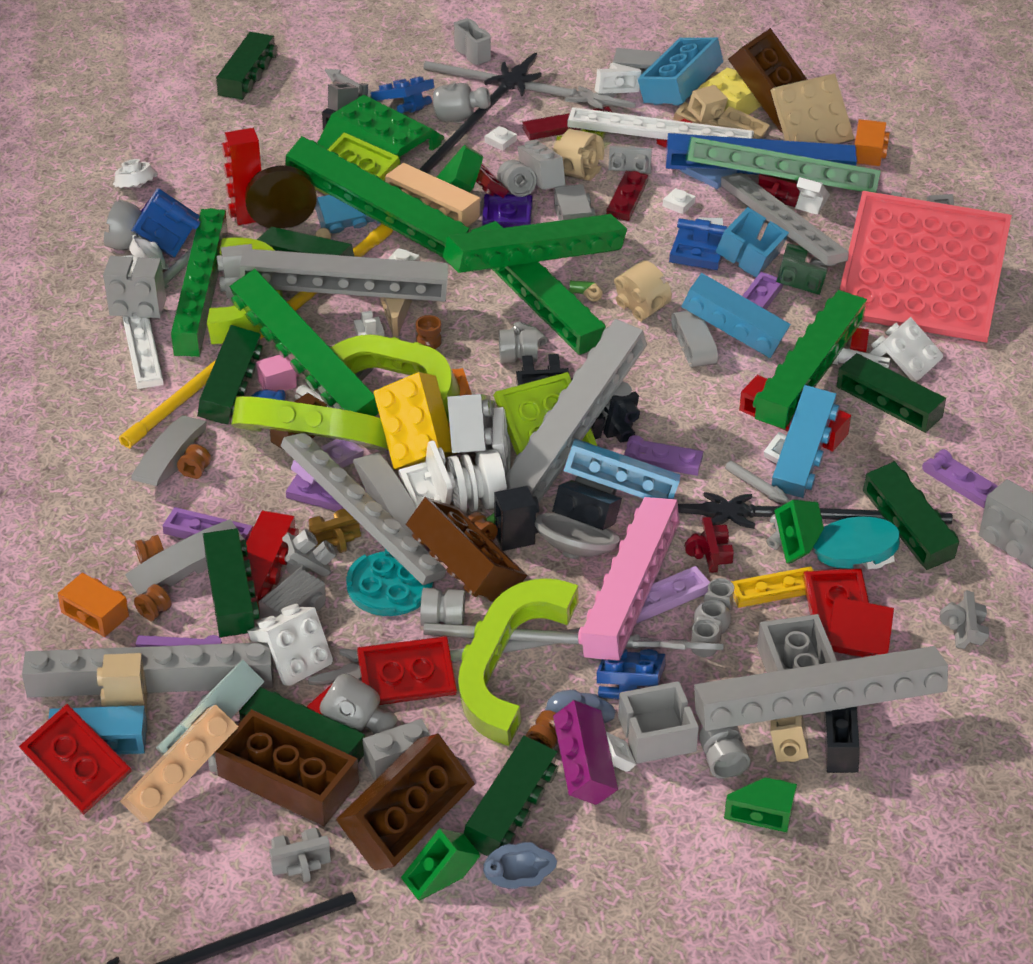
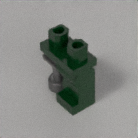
(801, 274)

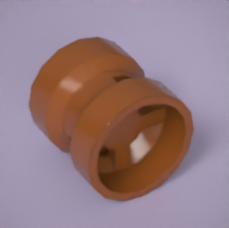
(429, 331)
(544, 729)

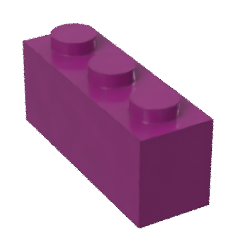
(585, 752)

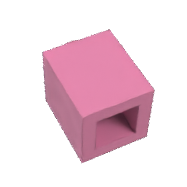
(276, 374)

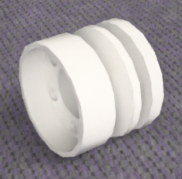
(476, 480)

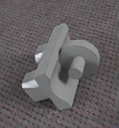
(630, 159)
(305, 555)
(966, 621)
(299, 856)

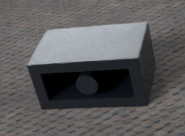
(587, 504)
(515, 517)
(842, 740)

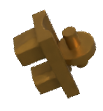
(336, 531)

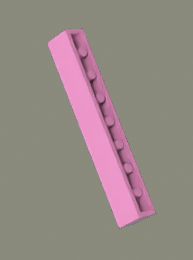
(629, 579)

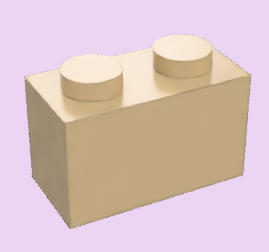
(122, 680)

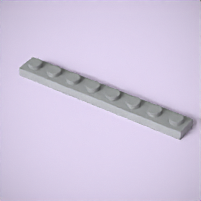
(774, 210)
(363, 508)

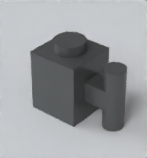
(344, 93)

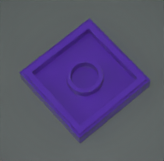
(507, 211)

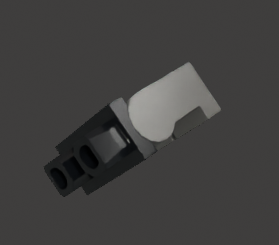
(621, 413)

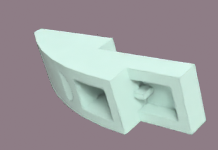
(228, 695)

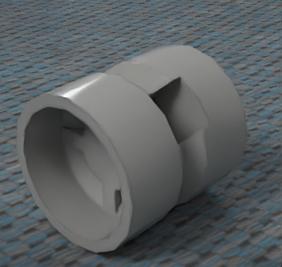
(517, 177)
(517, 345)
(442, 607)
(725, 751)

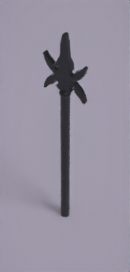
(508, 81)
(737, 511)
(260, 931)

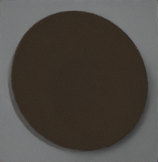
(280, 197)

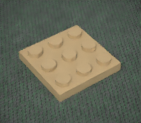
(813, 111)

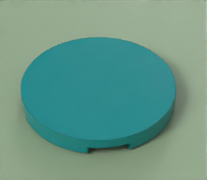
(857, 542)
(383, 585)

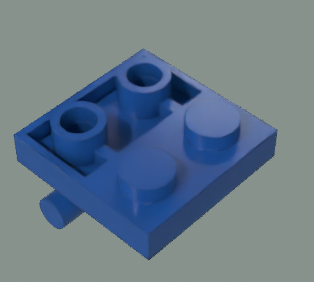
(410, 92)
(166, 222)
(697, 244)
(631, 672)

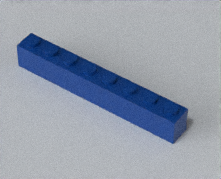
(678, 145)

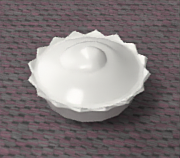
(134, 174)
(145, 249)

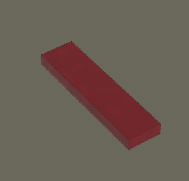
(550, 126)

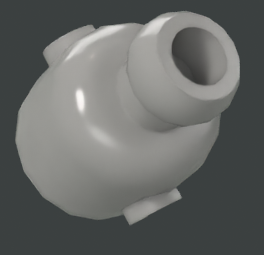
(457, 101)
(356, 705)

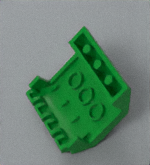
(378, 126)

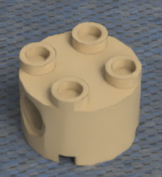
(580, 153)
(642, 290)

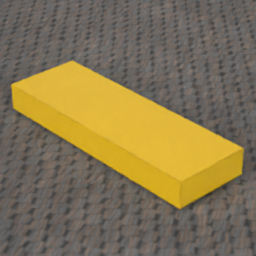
(770, 587)

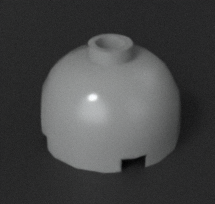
(121, 221)

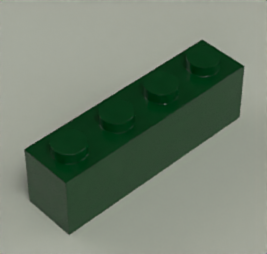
(246, 65)
(298, 242)
(229, 374)
(891, 392)
(907, 508)
(229, 582)
(305, 721)
(511, 795)

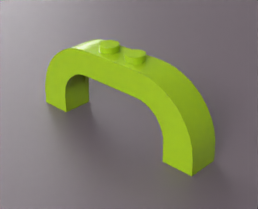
(221, 318)
(400, 357)
(321, 421)
(522, 602)

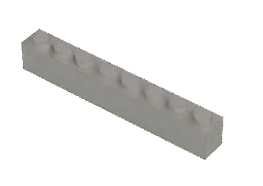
(348, 274)
(577, 408)
(165, 667)
(820, 688)

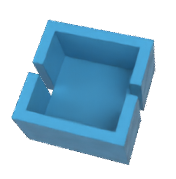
(742, 243)

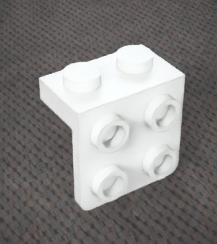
(908, 348)
(429, 478)
(295, 642)

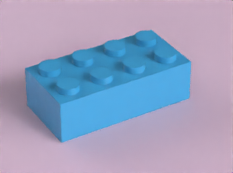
(680, 70)

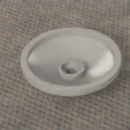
(575, 537)

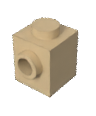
(707, 103)
(789, 738)

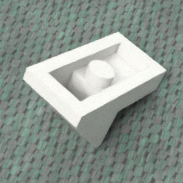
(617, 79)
(812, 196)

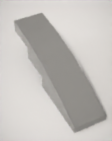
(163, 455)
(385, 487)
(175, 562)

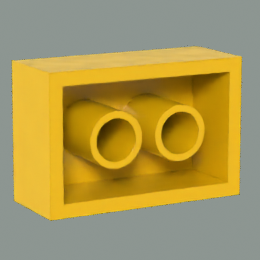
(412, 417)

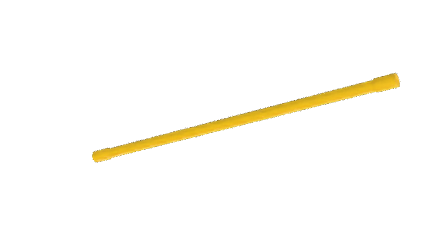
(141, 428)

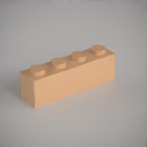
(436, 193)
(179, 764)

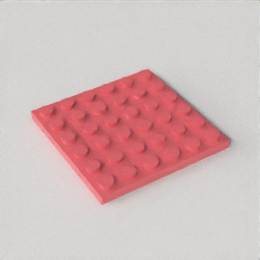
(926, 264)

